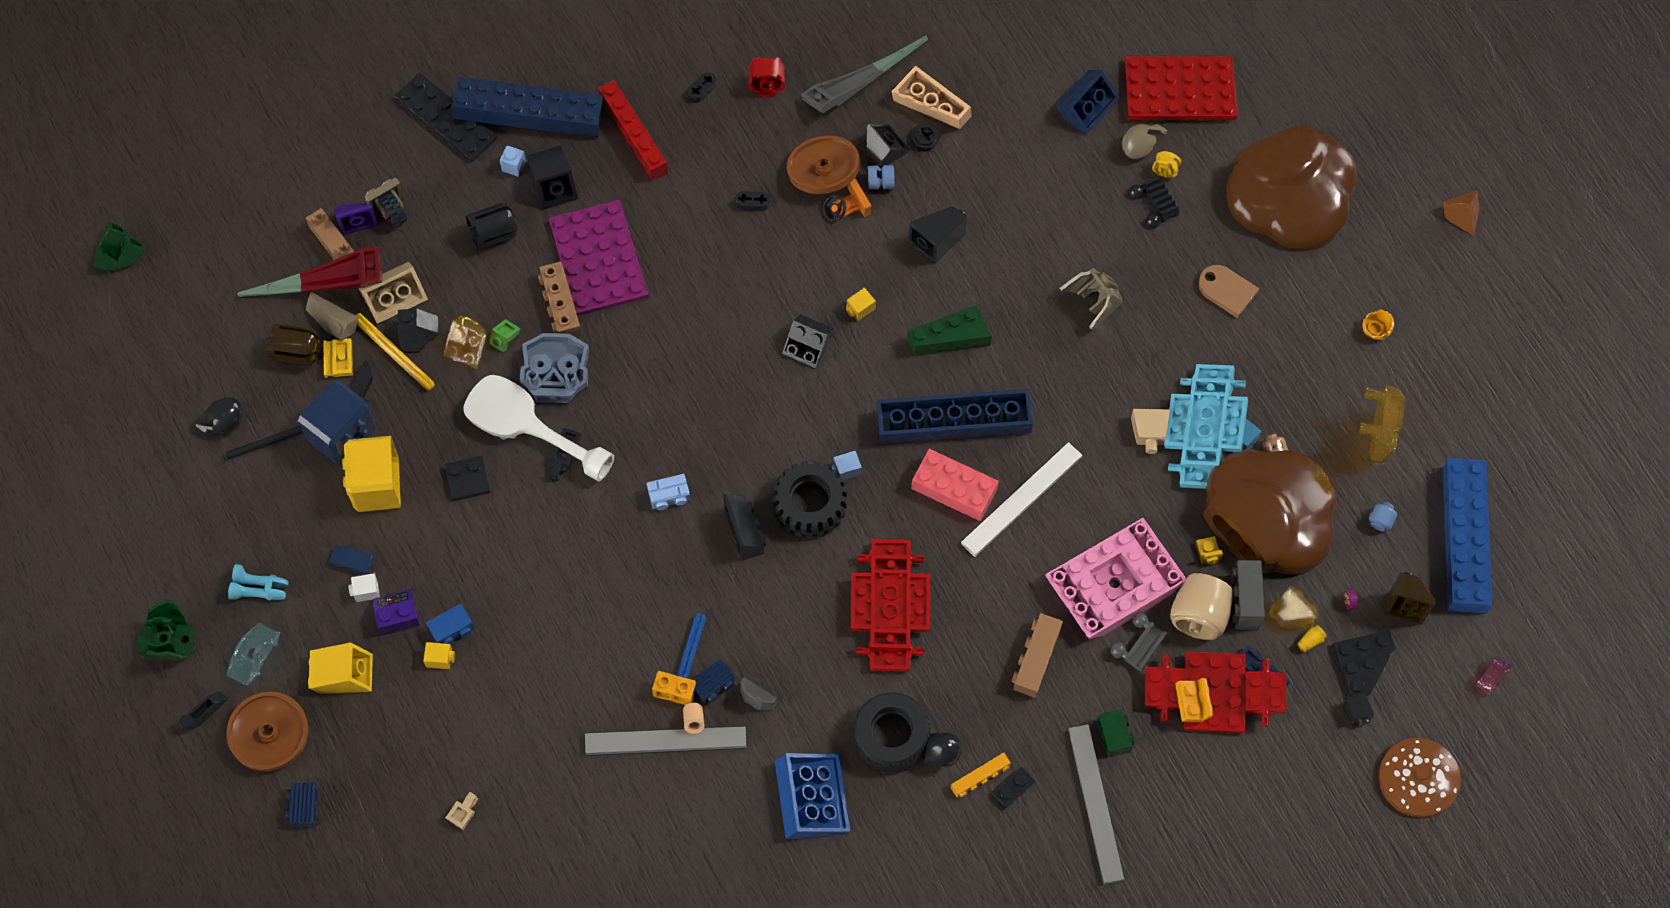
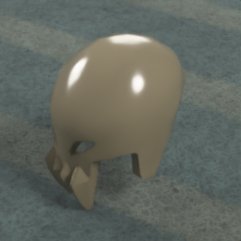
(1138, 142)

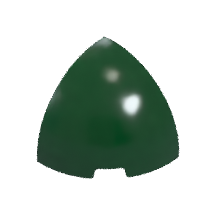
(116, 248)

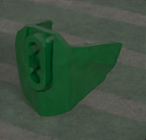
(164, 623)

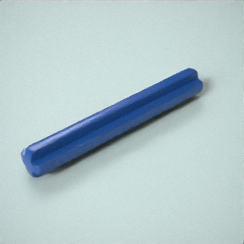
(691, 645)

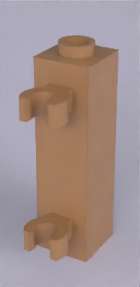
(328, 234)

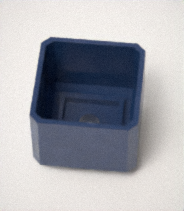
(336, 418)

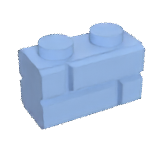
(668, 492)

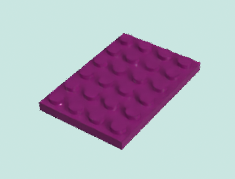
(598, 257)

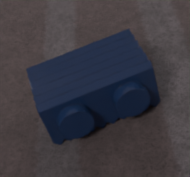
(713, 681)
(303, 805)

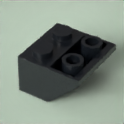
(807, 340)

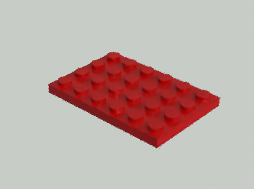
(1180, 88)

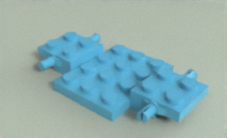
(1205, 422)

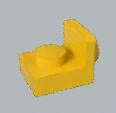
(1208, 550)

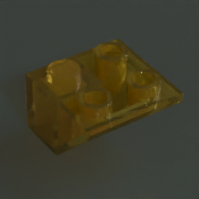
(465, 341)
(1294, 610)

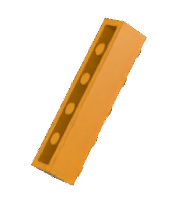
(980, 775)

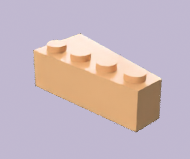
(931, 98)

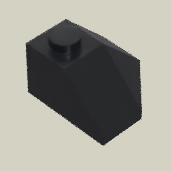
(416, 329)

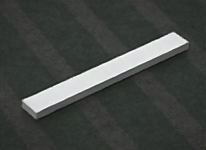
(1021, 499)

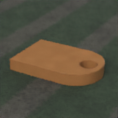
(1227, 289)

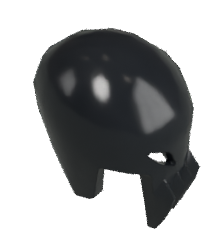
(226, 416)
(942, 749)

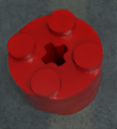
(766, 76)

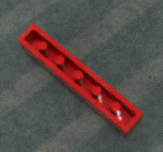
(633, 130)

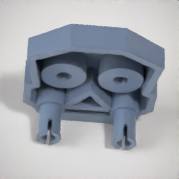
(555, 353)

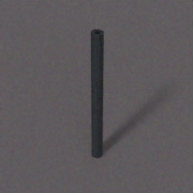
(264, 442)

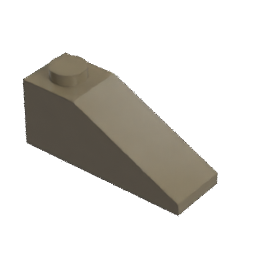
(331, 317)

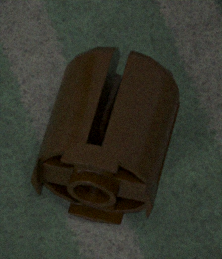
(294, 345)

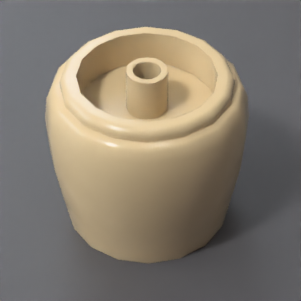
(1202, 606)

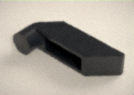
(363, 381)
(203, 711)

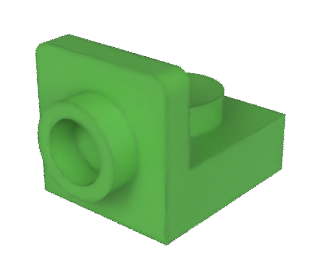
(503, 334)

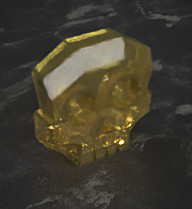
(1386, 422)

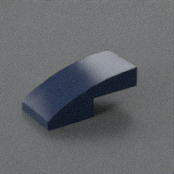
(351, 558)

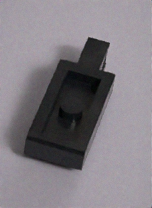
(561, 459)

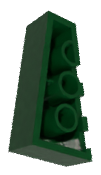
(950, 333)

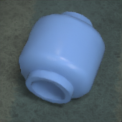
(1382, 516)

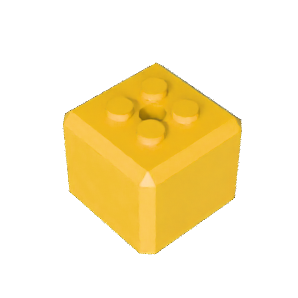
(372, 473)

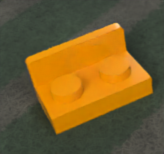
(673, 688)
(1194, 700)

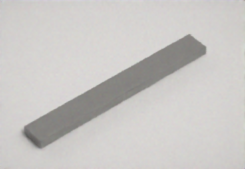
(664, 740)
(1096, 804)

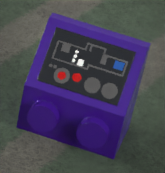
(395, 612)

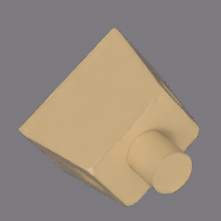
(1150, 427)

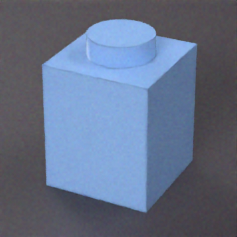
(512, 161)
(847, 465)

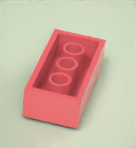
(954, 484)

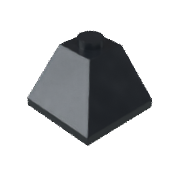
(884, 144)

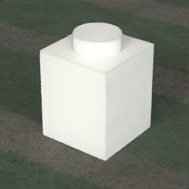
(364, 587)

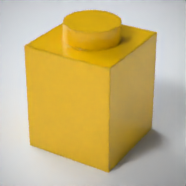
(860, 304)
(438, 655)

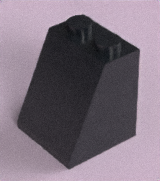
(552, 177)
(938, 232)

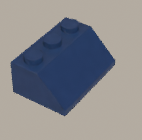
(1088, 100)

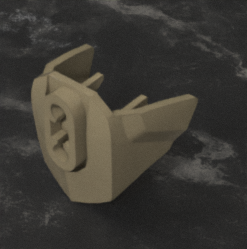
(1094, 281)

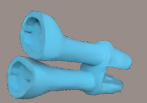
(239, 577)

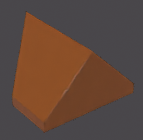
(1463, 211)

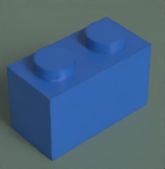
(450, 625)

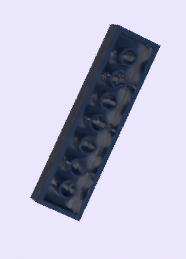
(527, 107)
(954, 416)

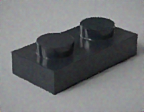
(1013, 788)

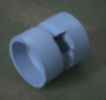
(887, 177)

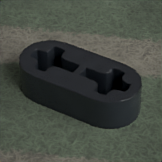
(704, 89)
(752, 201)

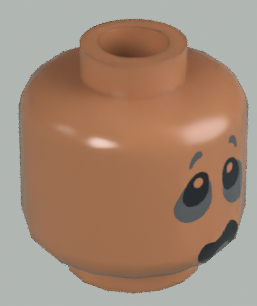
(1274, 443)

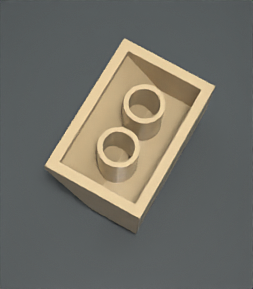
(398, 291)

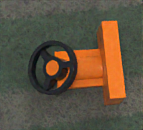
(848, 205)

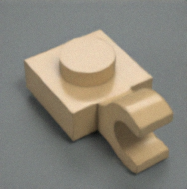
(462, 813)

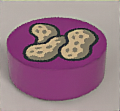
(1350, 599)

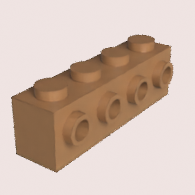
(559, 299)
(1037, 655)

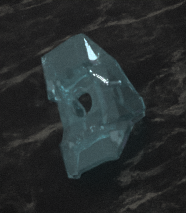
(248, 669)

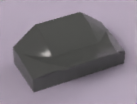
(757, 696)

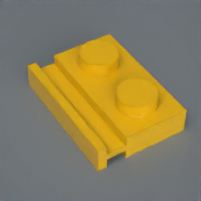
(338, 358)

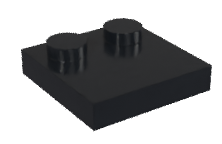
(467, 478)

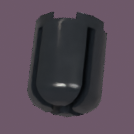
(492, 225)

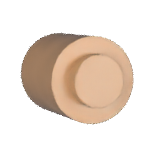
(693, 718)

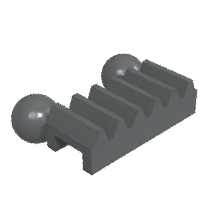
(1145, 645)

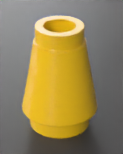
(1312, 638)

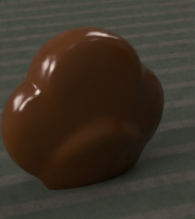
(1293, 187)
(1272, 509)

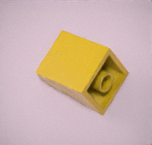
(340, 669)

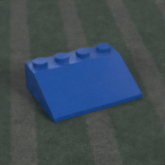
(811, 795)

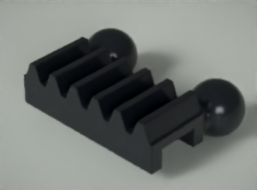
(1159, 198)

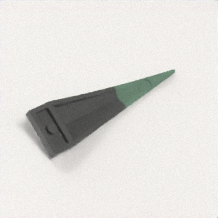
(838, 90)

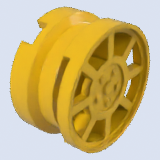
(1166, 165)

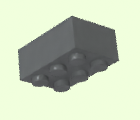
(1247, 595)

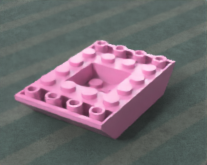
(1131, 558)

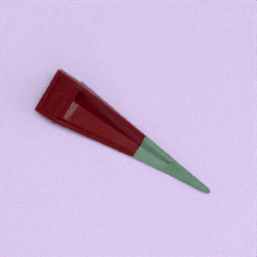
(346, 272)

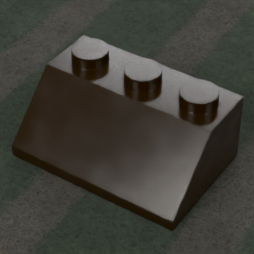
(1409, 599)

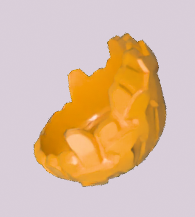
(1378, 324)

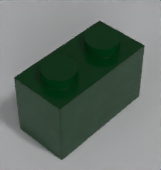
(1115, 733)

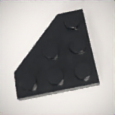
(1363, 660)

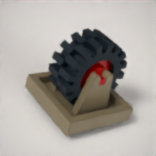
(387, 202)

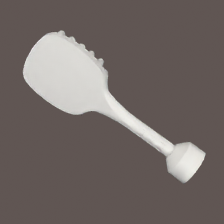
(508, 410)

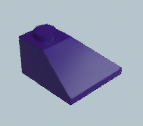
(355, 217)

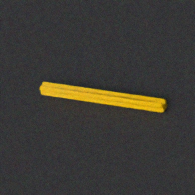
(395, 353)

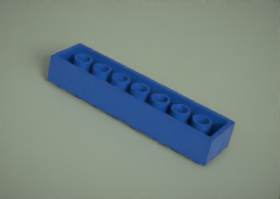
(1467, 536)

